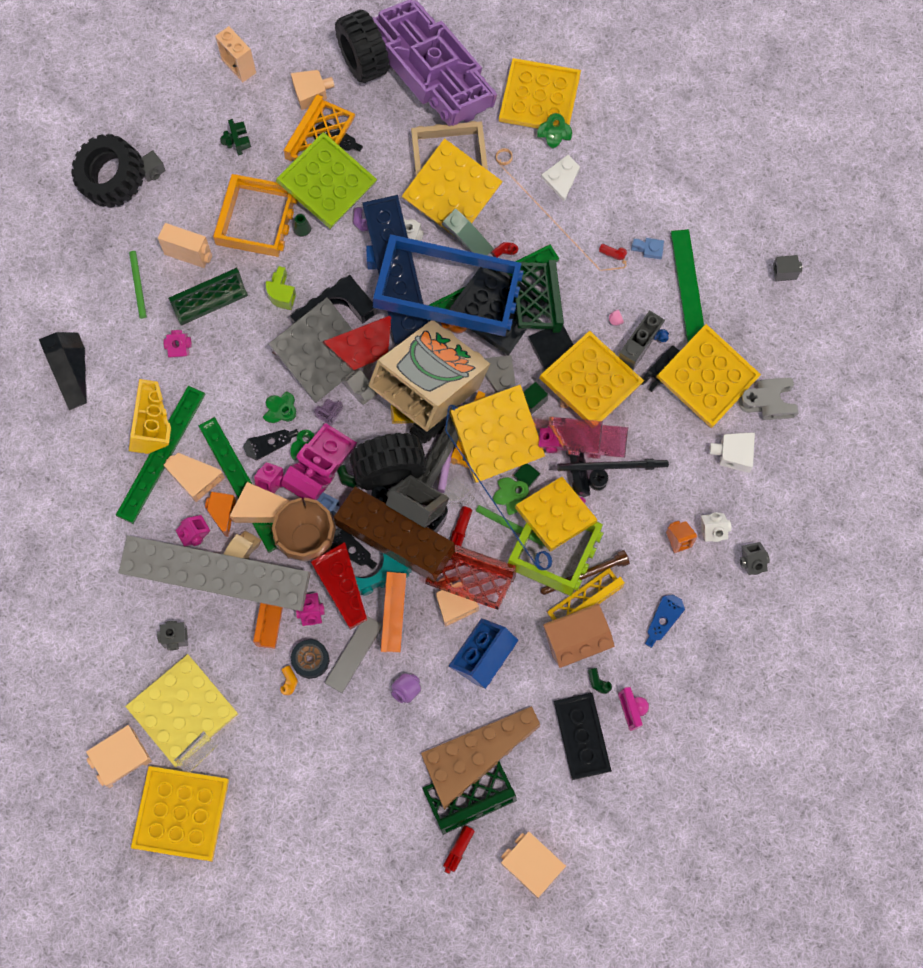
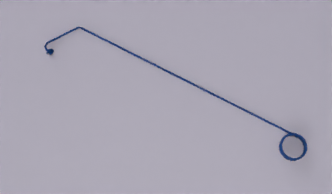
(538, 554)

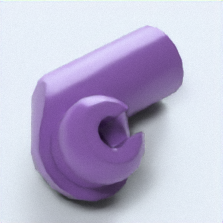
(358, 221)

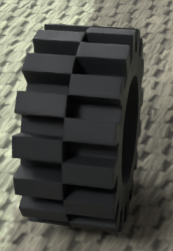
(426, 436)

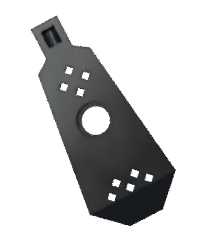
(335, 132)
(264, 447)
(350, 542)

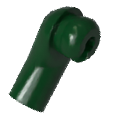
(598, 684)

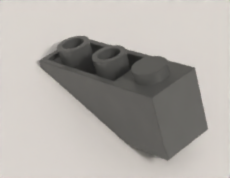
(641, 339)

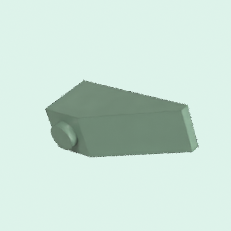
(466, 233)

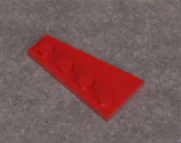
(339, 580)

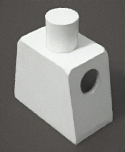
(735, 451)

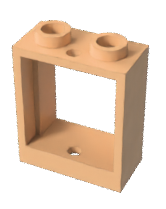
(235, 52)

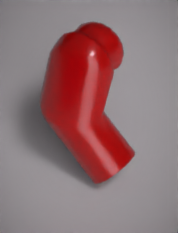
(612, 252)

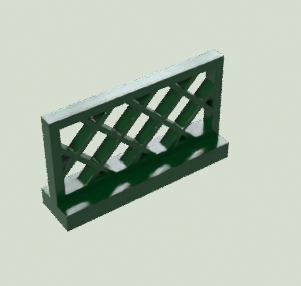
(552, 297)
(216, 298)
(476, 810)

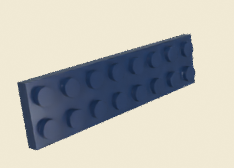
(386, 218)

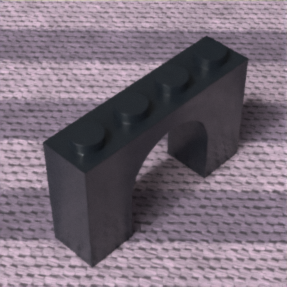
(345, 293)

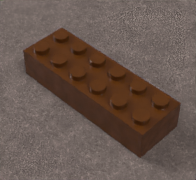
(394, 534)

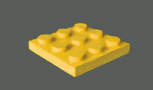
(556, 514)

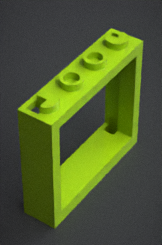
(548, 578)

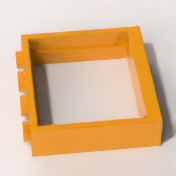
(259, 185)

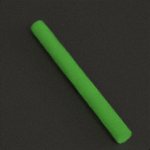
(137, 284)
(499, 519)

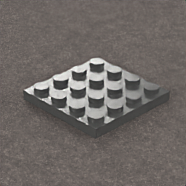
(306, 355)

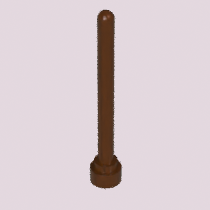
(620, 559)

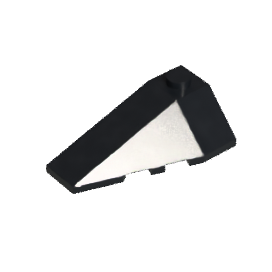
(67, 361)

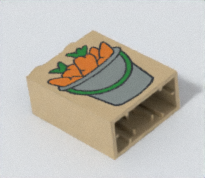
(428, 374)

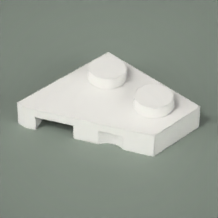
(561, 176)

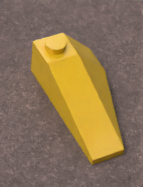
(150, 422)

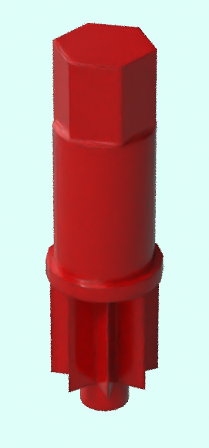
(459, 532)
(458, 850)

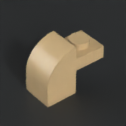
(242, 545)

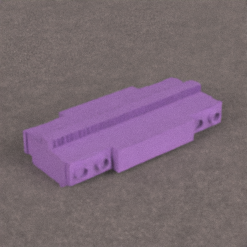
(434, 63)

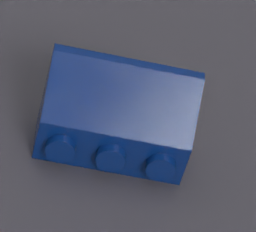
(484, 652)

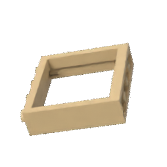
(445, 131)

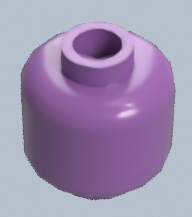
(406, 688)

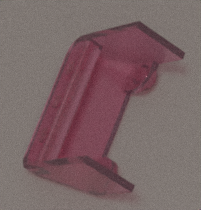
(589, 437)

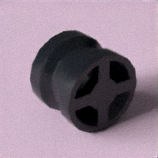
(595, 482)

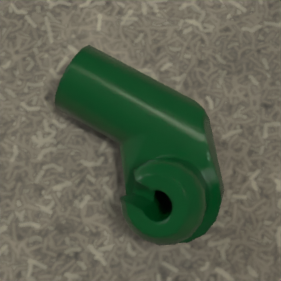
(345, 478)

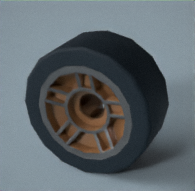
(312, 649)

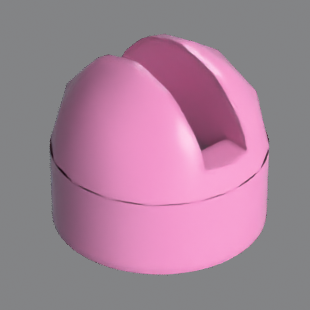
(615, 318)

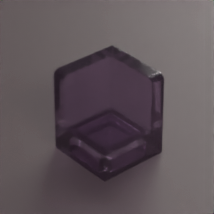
(329, 411)

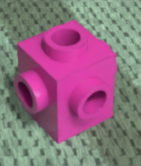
(171, 346)
(549, 441)
(269, 477)
(192, 530)
(313, 612)

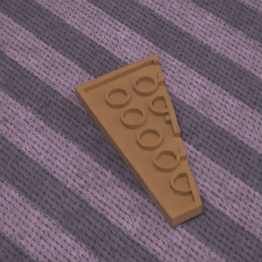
(470, 756)

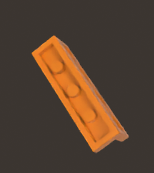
(393, 612)
(267, 626)

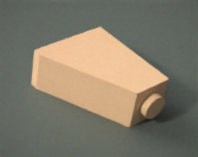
(193, 475)
(256, 505)

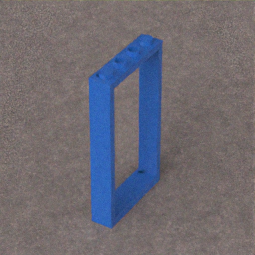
(439, 314)

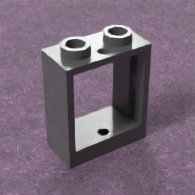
(431, 498)

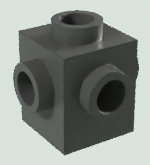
(754, 558)
(173, 635)

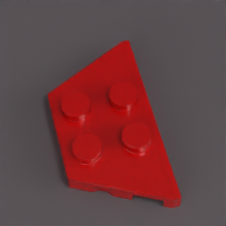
(362, 344)

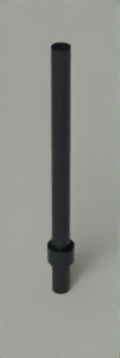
(648, 464)

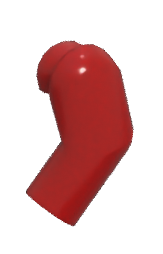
(505, 248)

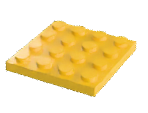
(538, 91)
(451, 182)
(708, 376)
(591, 379)
(497, 433)
(180, 814)

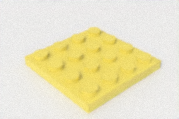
(181, 708)

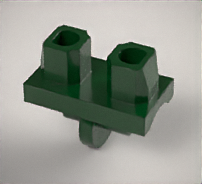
(240, 143)

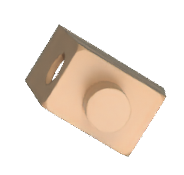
(308, 85)
(454, 607)

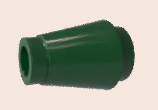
(301, 225)

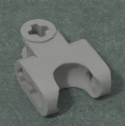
(768, 400)

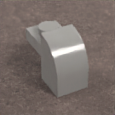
(358, 386)

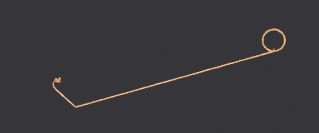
(508, 162)

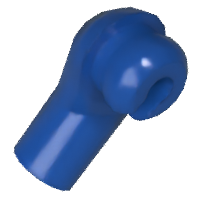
(662, 335)

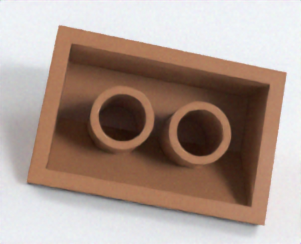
(578, 635)

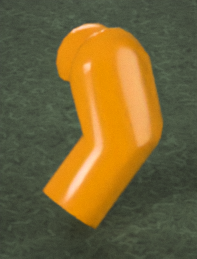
(290, 682)

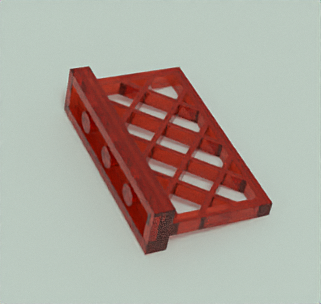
(477, 563)

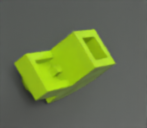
(279, 293)

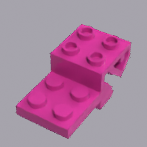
(318, 463)

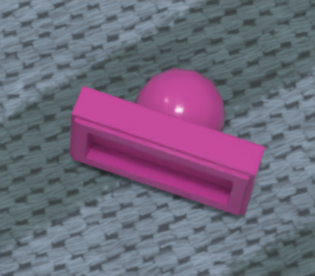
(633, 708)

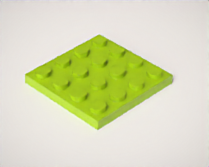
(326, 180)

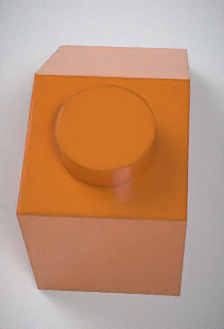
(220, 508)
(681, 536)

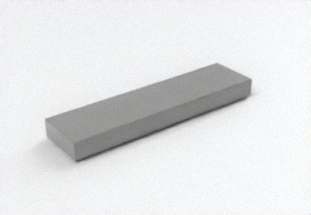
(353, 654)

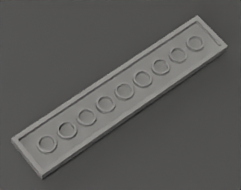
(215, 573)

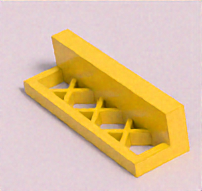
(599, 597)

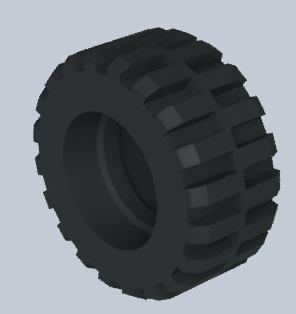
(362, 46)
(94, 156)
(387, 460)

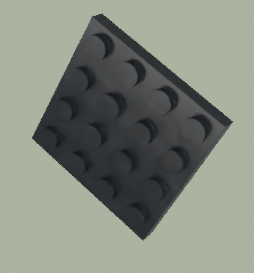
(487, 298)

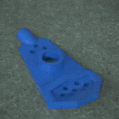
(668, 613)

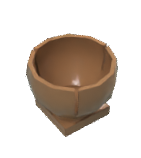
(303, 530)

